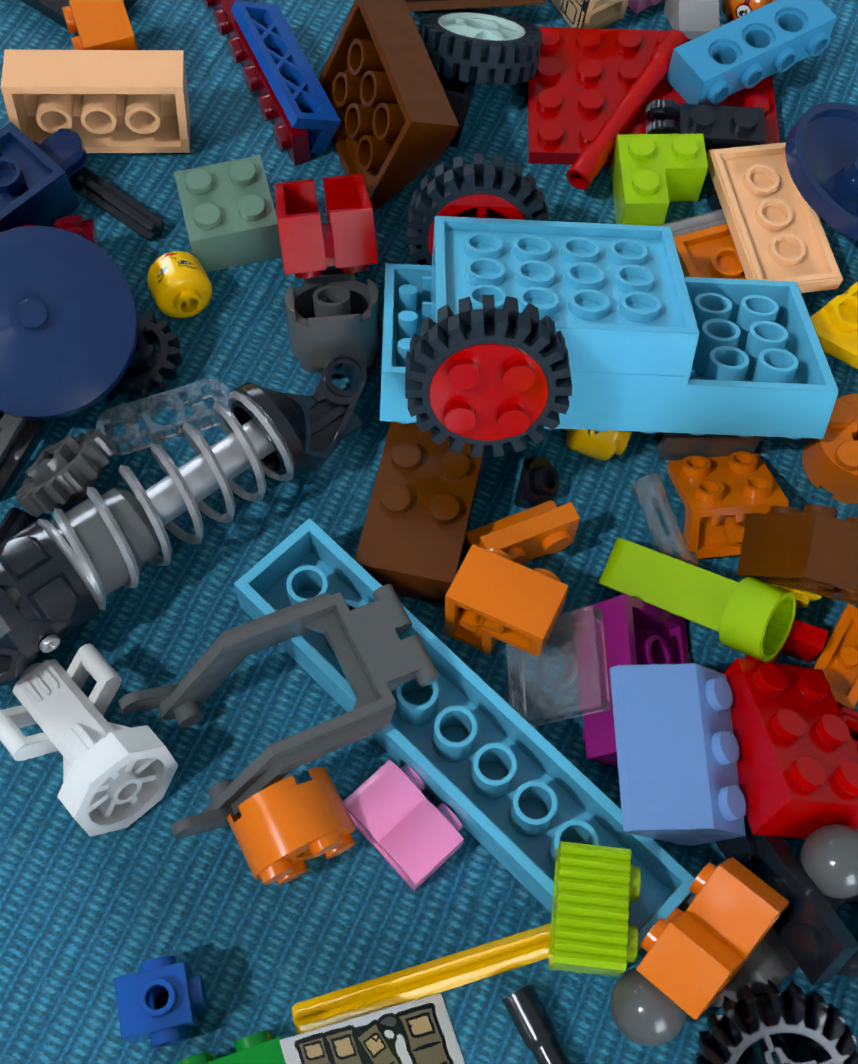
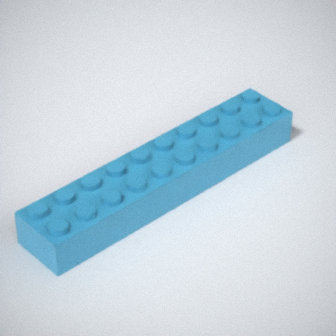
(465, 739)

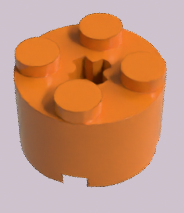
(834, 459)
(292, 825)

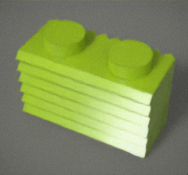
(592, 910)

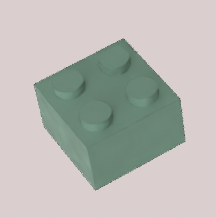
(229, 213)

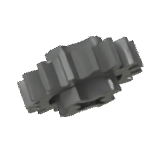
(64, 472)

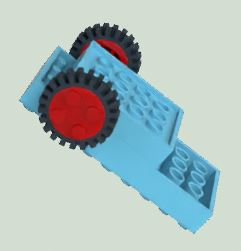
(581, 328)

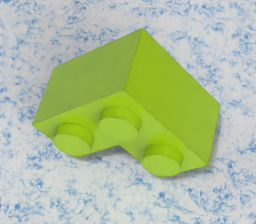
(652, 172)

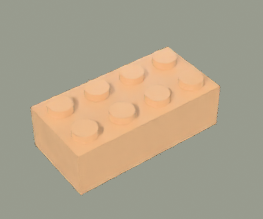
(106, 96)

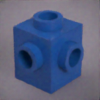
(140, 996)

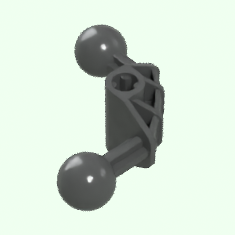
(654, 1019)

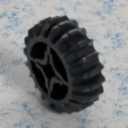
(787, 1022)

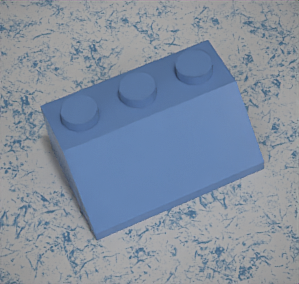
(676, 753)

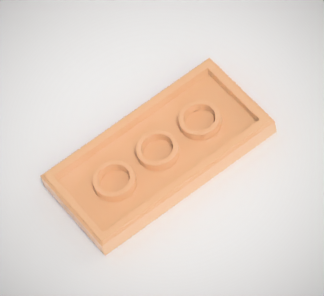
(770, 220)

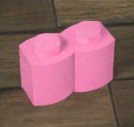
(403, 823)

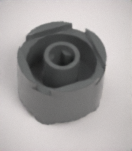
(333, 318)

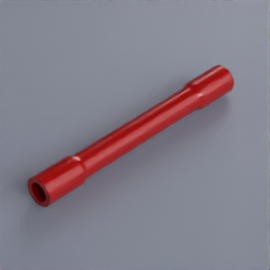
(595, 154)

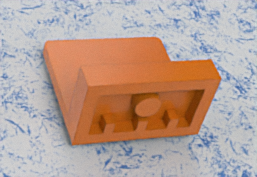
(719, 497)

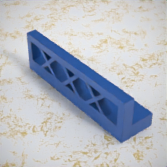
(288, 72)

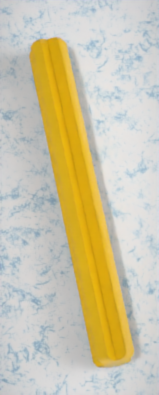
(423, 979)

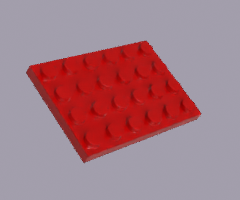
(586, 77)

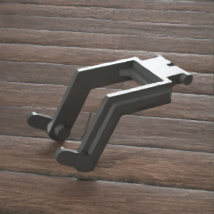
(368, 653)

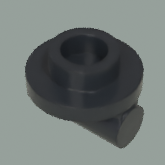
(536, 483)

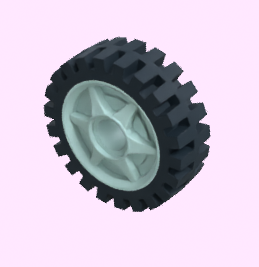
(481, 45)

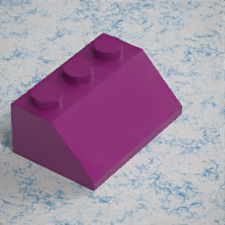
(633, 636)

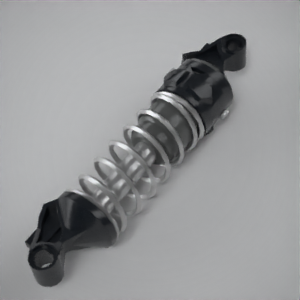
(65, 569)

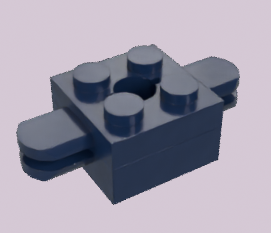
(38, 177)

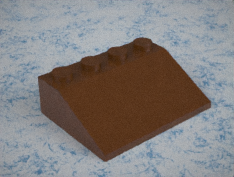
(386, 99)

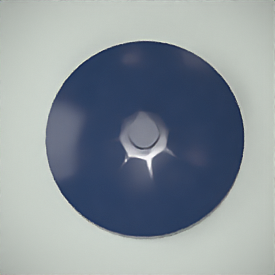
(824, 163)
(62, 323)

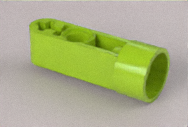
(745, 613)

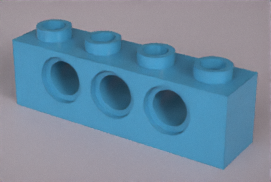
(749, 50)

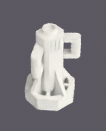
(107, 768)

